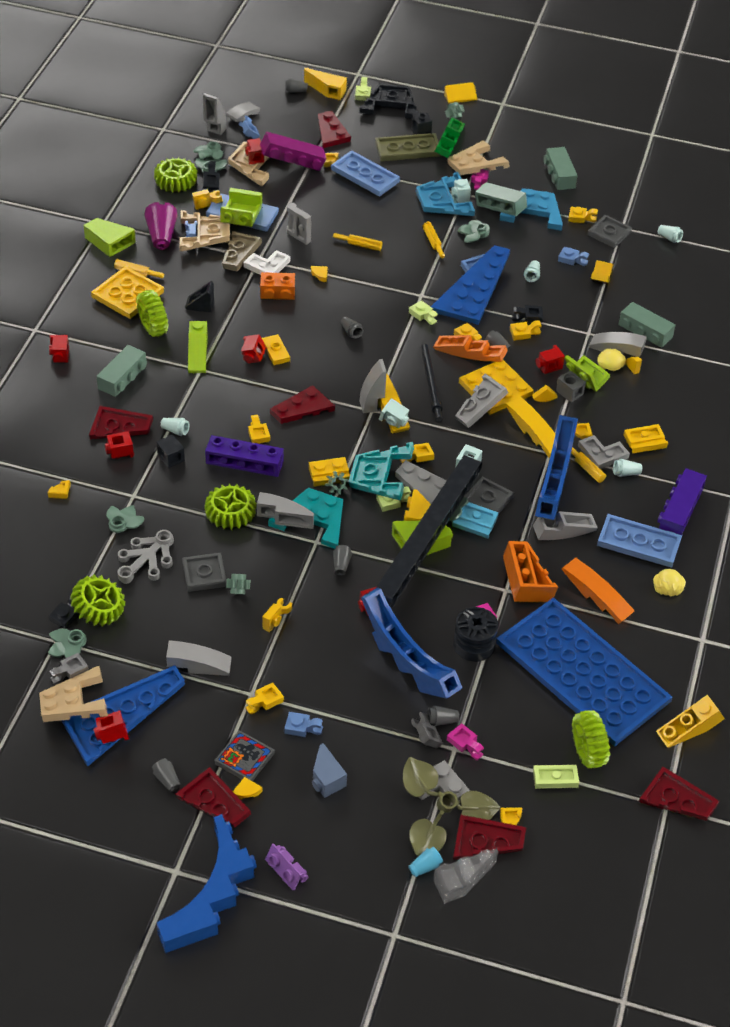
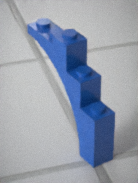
(557, 468)
(392, 638)
(200, 916)

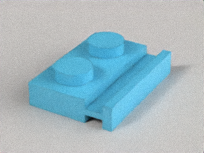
(476, 520)

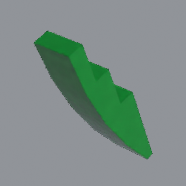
(449, 137)

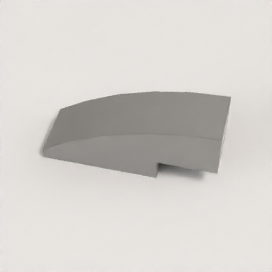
(214, 114)
(622, 341)
(373, 387)
(284, 511)
(564, 526)
(197, 658)

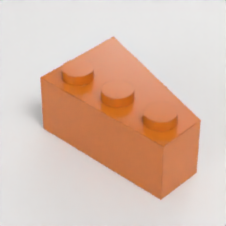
(525, 574)

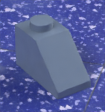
(327, 773)

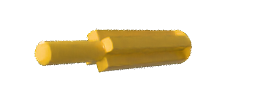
(433, 238)
(360, 241)
(143, 270)
(589, 466)

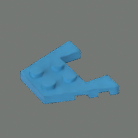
(437, 198)
(539, 204)

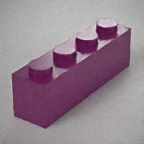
(293, 151)

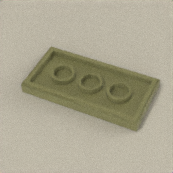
(407, 146)

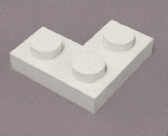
(273, 264)

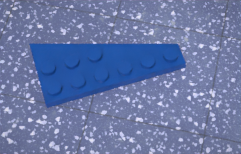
(472, 292)
(135, 704)

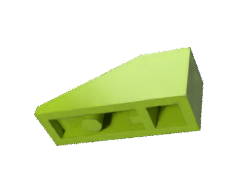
(197, 346)

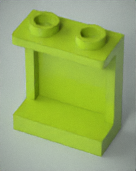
(241, 207)

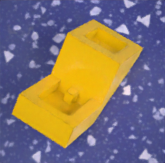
(602, 271)

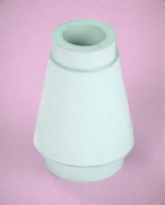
(671, 233)
(532, 272)
(175, 425)
(626, 468)

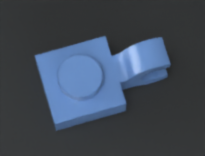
(248, 128)
(191, 229)
(572, 256)
(300, 724)

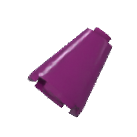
(161, 223)

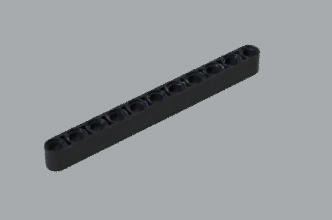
(429, 529)

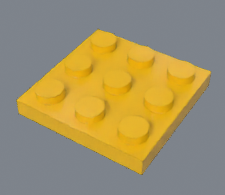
(122, 290)
(503, 375)

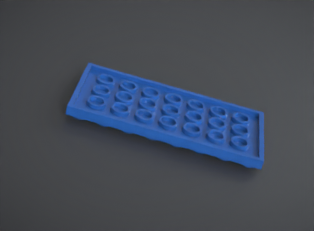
(583, 669)

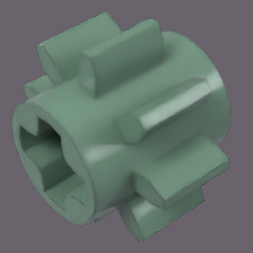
(454, 111)
(340, 485)
(237, 583)

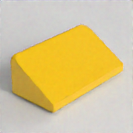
(460, 92)

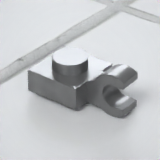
(68, 667)
(427, 734)

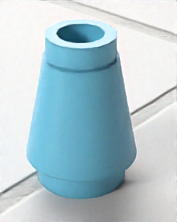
(425, 862)

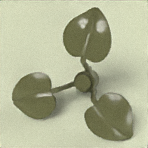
(423, 777)

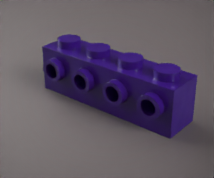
(244, 456)
(682, 501)

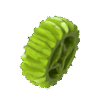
(175, 174)
(152, 313)
(230, 506)
(97, 600)
(590, 739)

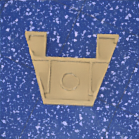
(471, 161)
(240, 162)
(209, 231)
(67, 700)

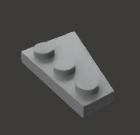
(483, 399)
(420, 479)

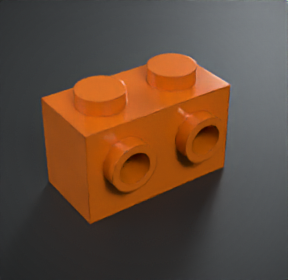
(277, 286)

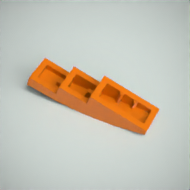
(466, 348)
(597, 588)

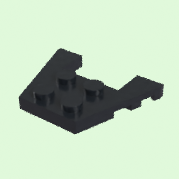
(390, 96)

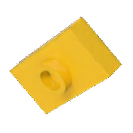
(276, 350)

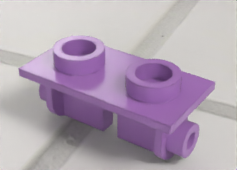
(281, 862)

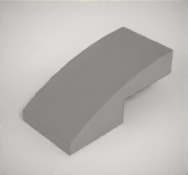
(240, 111)

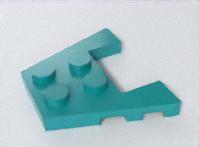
(372, 470)
(326, 511)

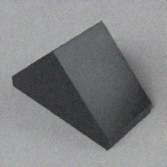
(201, 299)

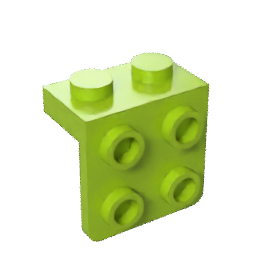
(588, 371)

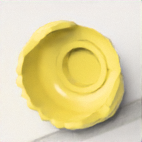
(611, 359)
(669, 582)

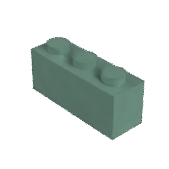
(560, 168)
(501, 199)
(647, 323)
(121, 370)

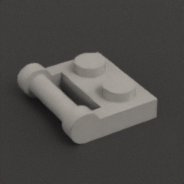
(299, 223)

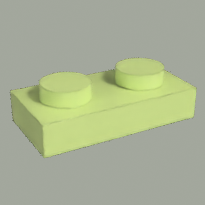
(555, 776)

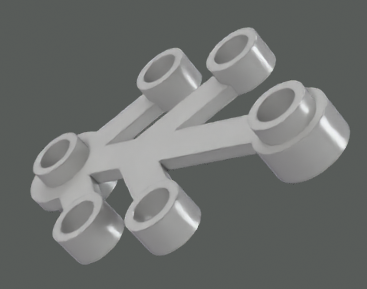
(161, 541)

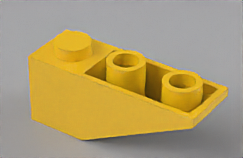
(325, 83)
(691, 723)

